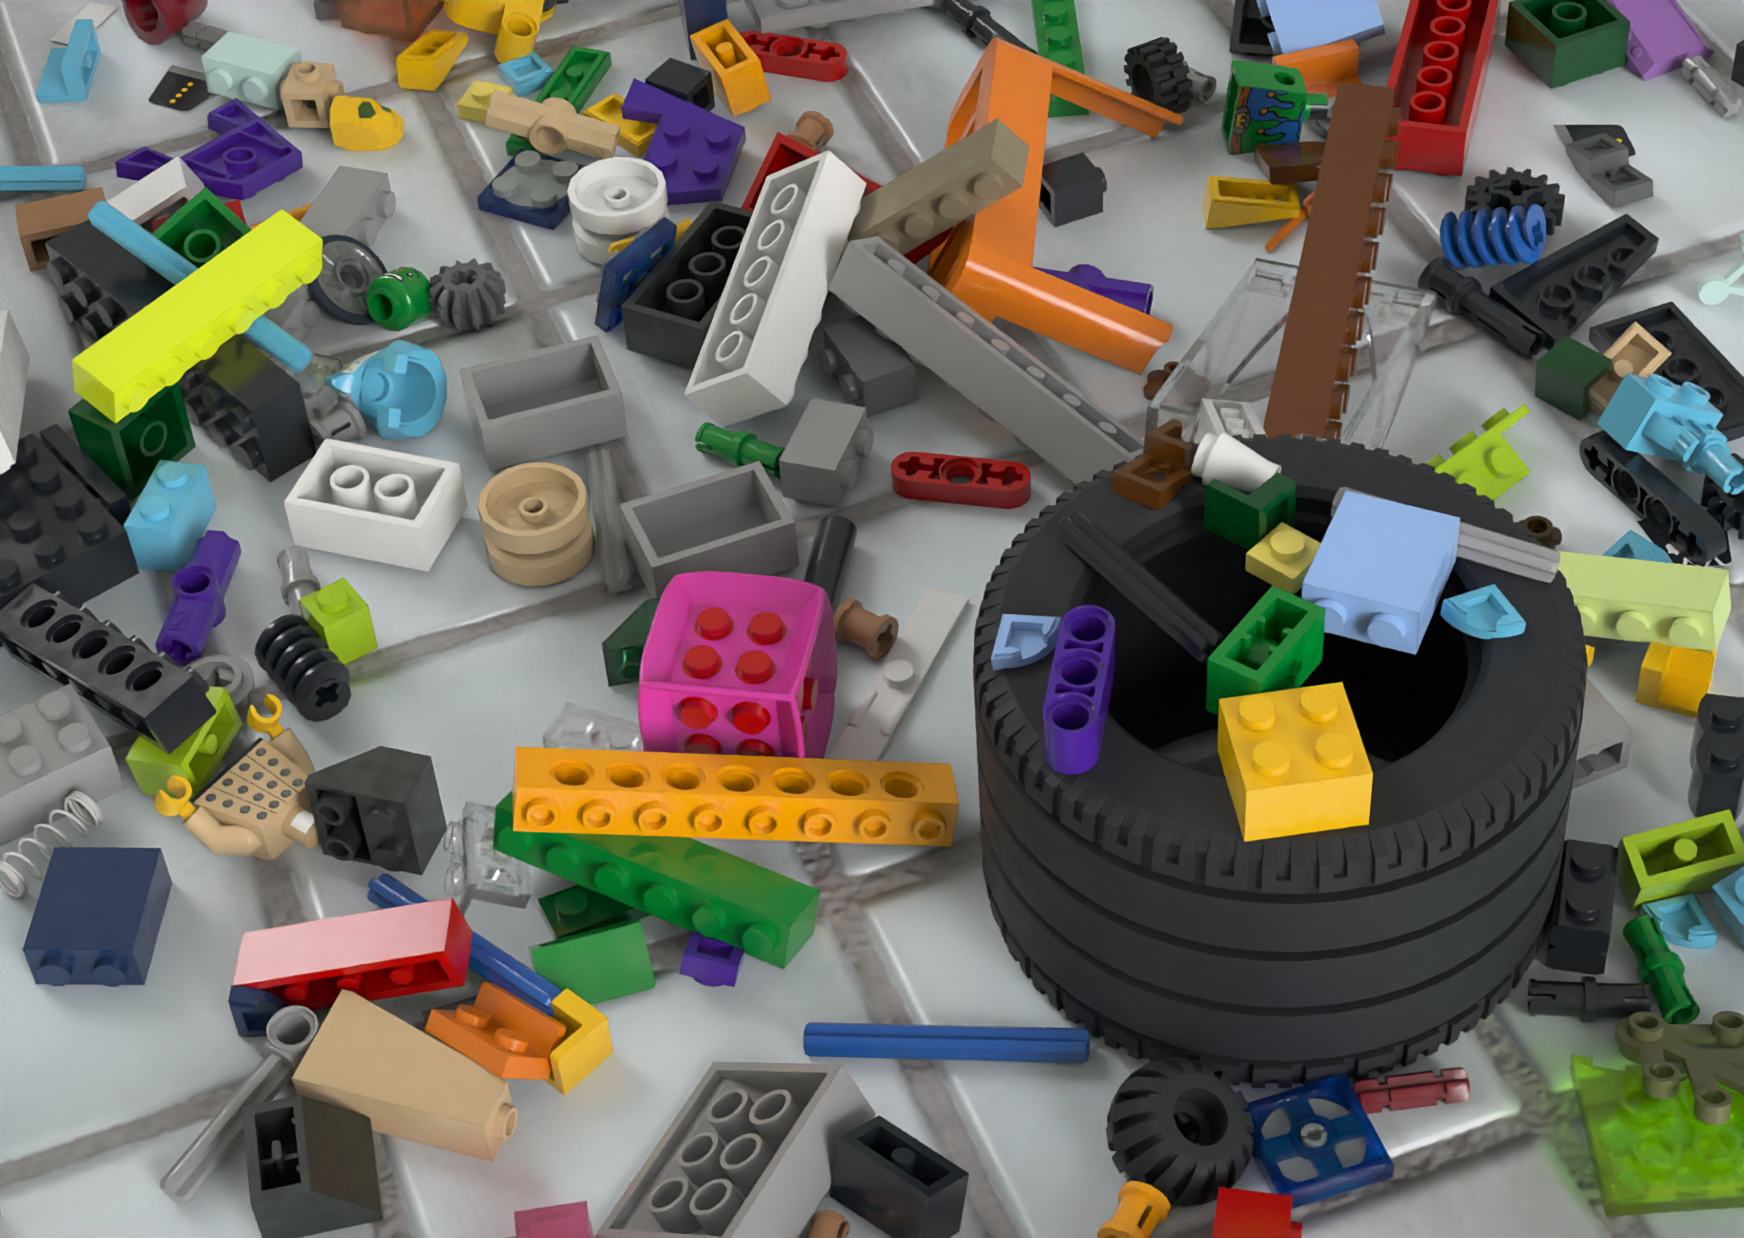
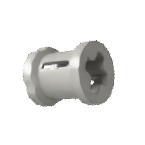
(338, 425)

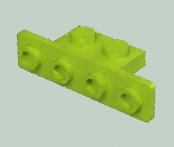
(1486, 460)

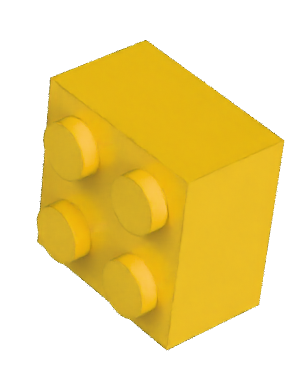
(1294, 761)

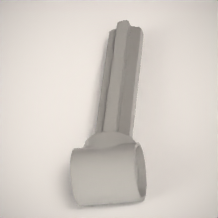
(280, 1060)

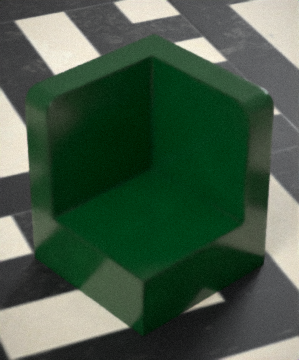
(1568, 374)
(1249, 517)

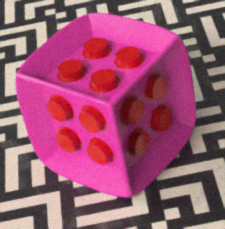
(739, 667)

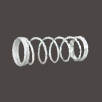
(15, 876)

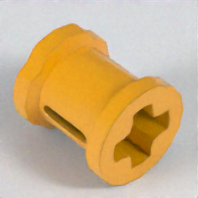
(1133, 1215)

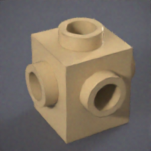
(309, 94)

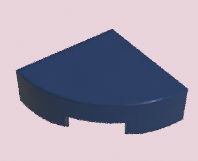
(253, 1009)

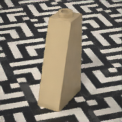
(405, 1081)

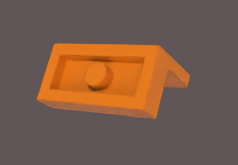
(1324, 66)

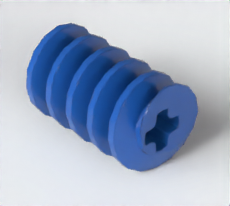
(1494, 237)

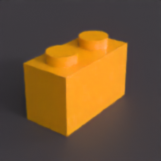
(733, 66)

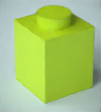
(341, 620)

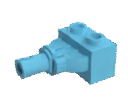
(1672, 424)

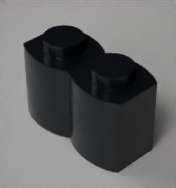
(1717, 756)

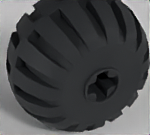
(1180, 1130)

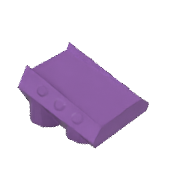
(1659, 37)

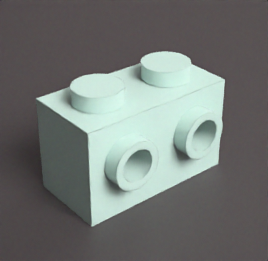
(248, 68)

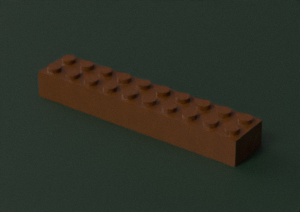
(1333, 265)

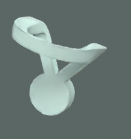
(1716, 288)

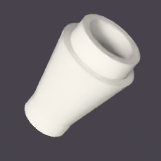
(1231, 463)

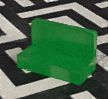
(597, 962)

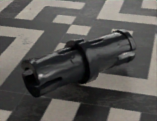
(1587, 998)

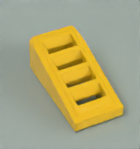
(430, 59)
(1247, 201)

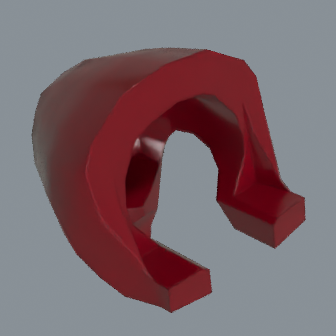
(161, 19)

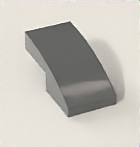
(1606, 169)

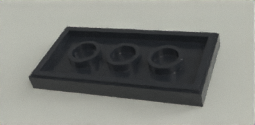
(1692, 360)

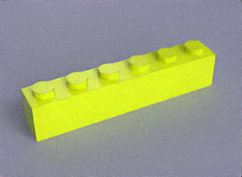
(197, 316)

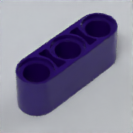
(1079, 689)

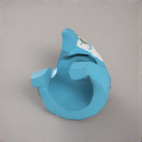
(395, 389)

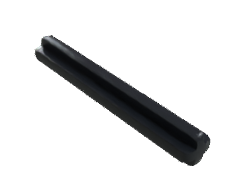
(1140, 586)

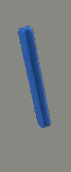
(484, 958)
(946, 1042)

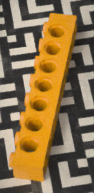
(733, 797)

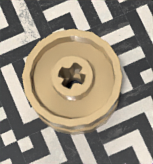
(536, 524)

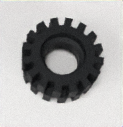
(1159, 75)

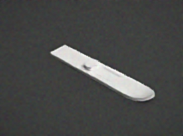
(900, 676)

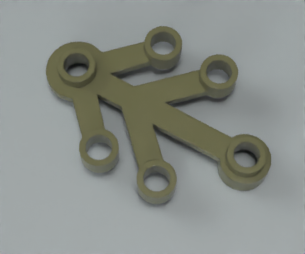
(1650, 1039)

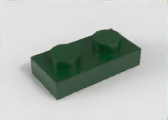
(582, 910)

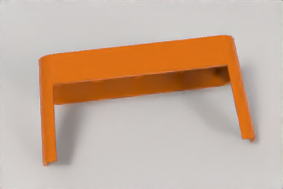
(992, 252)

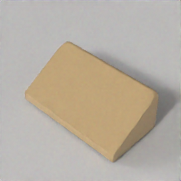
(1632, 353)

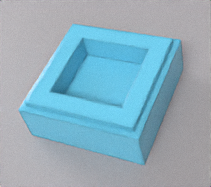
(525, 73)

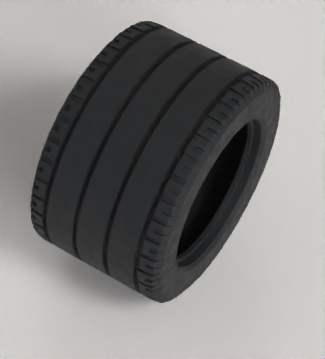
(1299, 948)

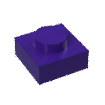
(711, 961)

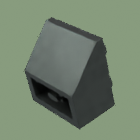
(379, 809)
(309, 1167)

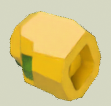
(364, 124)

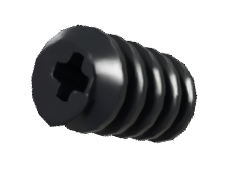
(304, 668)

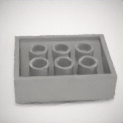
(744, 1154)

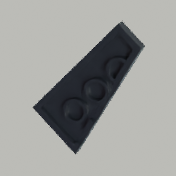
(1577, 279)

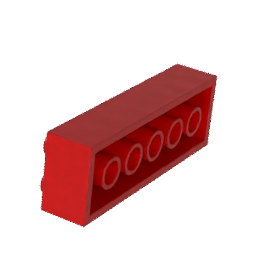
(1441, 80)

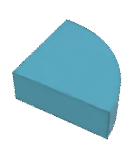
(1483, 611)
(1682, 921)

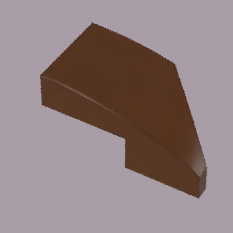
(1170, 459)

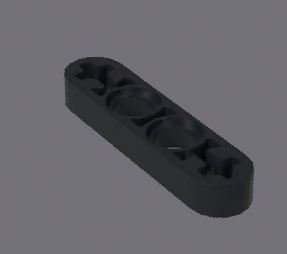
(1653, 498)

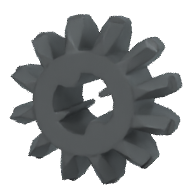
(467, 295)

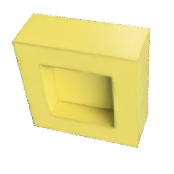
(476, 100)
(1282, 558)

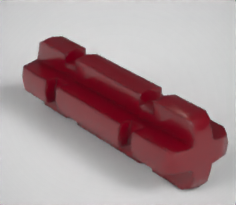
(1413, 1090)

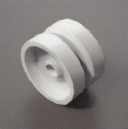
(614, 202)

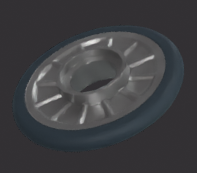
(330, 291)

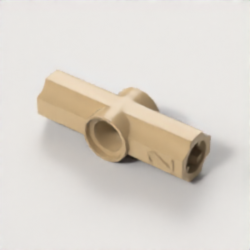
(552, 125)

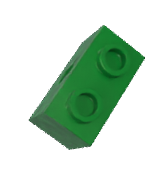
(1268, 649)

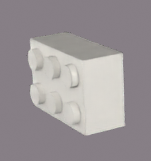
(376, 504)

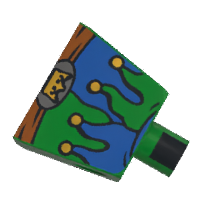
(1267, 106)

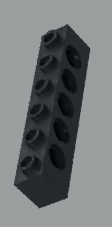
(105, 667)

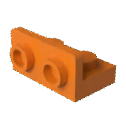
(500, 1033)

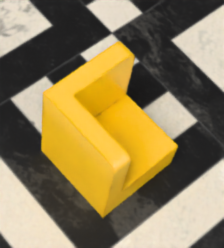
(1675, 678)
(584, 1043)

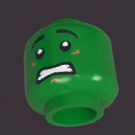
(399, 298)

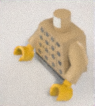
(256, 801)

